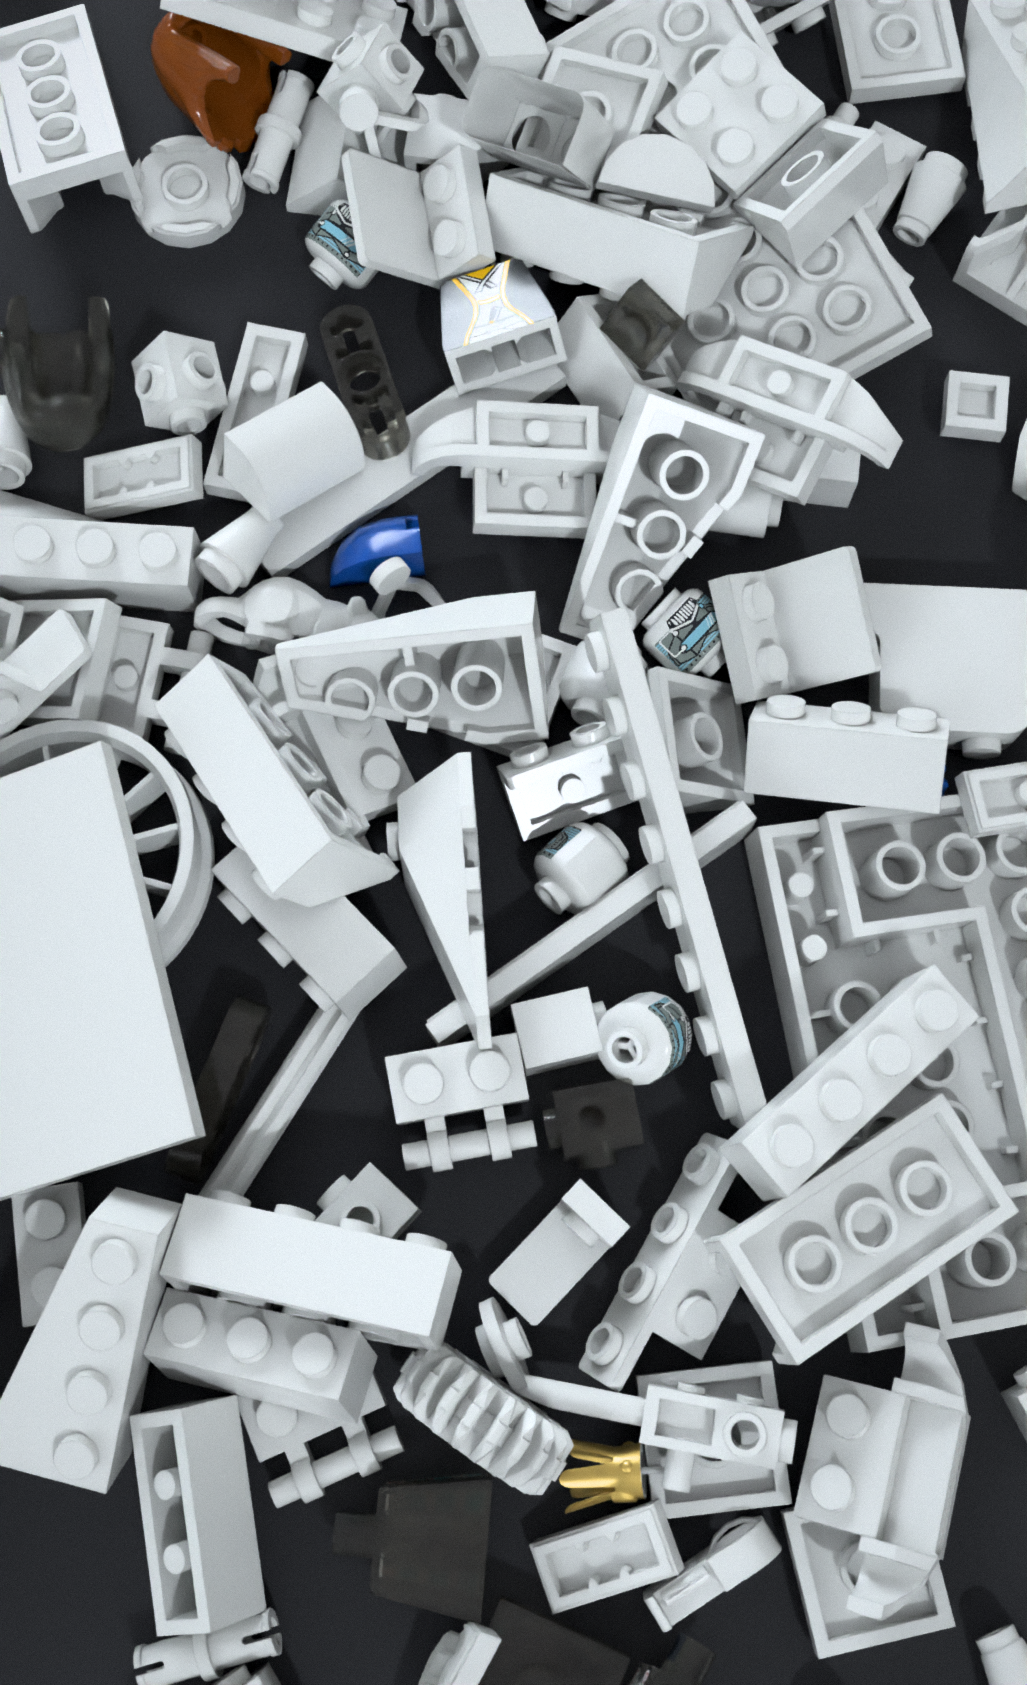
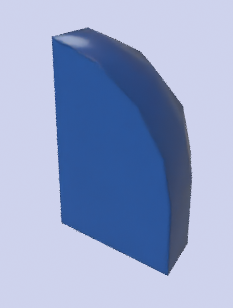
(373, 545)

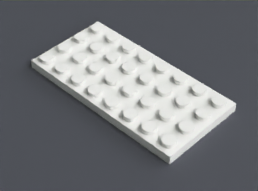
(843, 300)

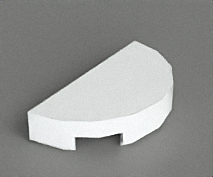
(659, 171)
(461, 1656)

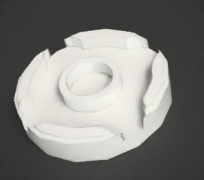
(188, 192)

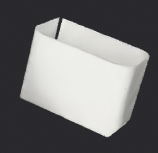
(507, 97)

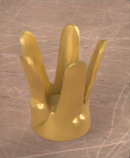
(619, 1478)

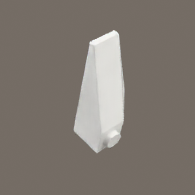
(658, 498)
(444, 667)

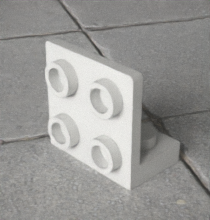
(422, 222)
(795, 625)

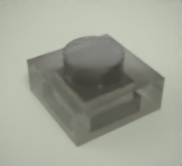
(642, 324)

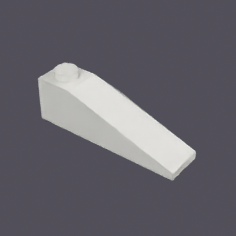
(443, 878)

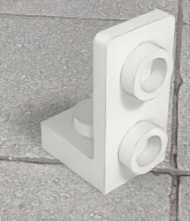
(558, 1253)

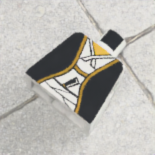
(497, 326)

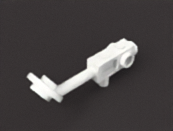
(669, 1417)

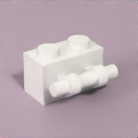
(454, 1082)

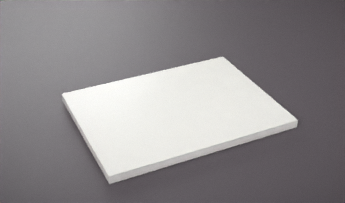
(84, 990)

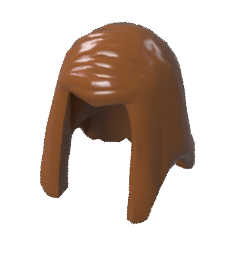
(216, 77)

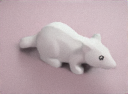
(276, 613)

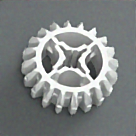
(484, 1418)

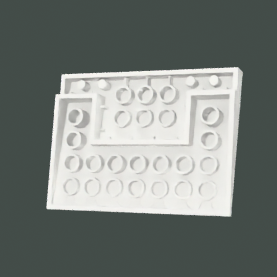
(843, 920)

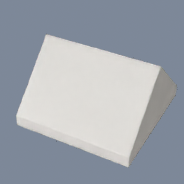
(317, 164)
(815, 188)
(701, 738)

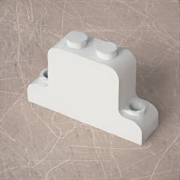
(954, 656)

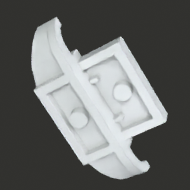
(797, 405)
(527, 463)
(354, 755)
(890, 1469)

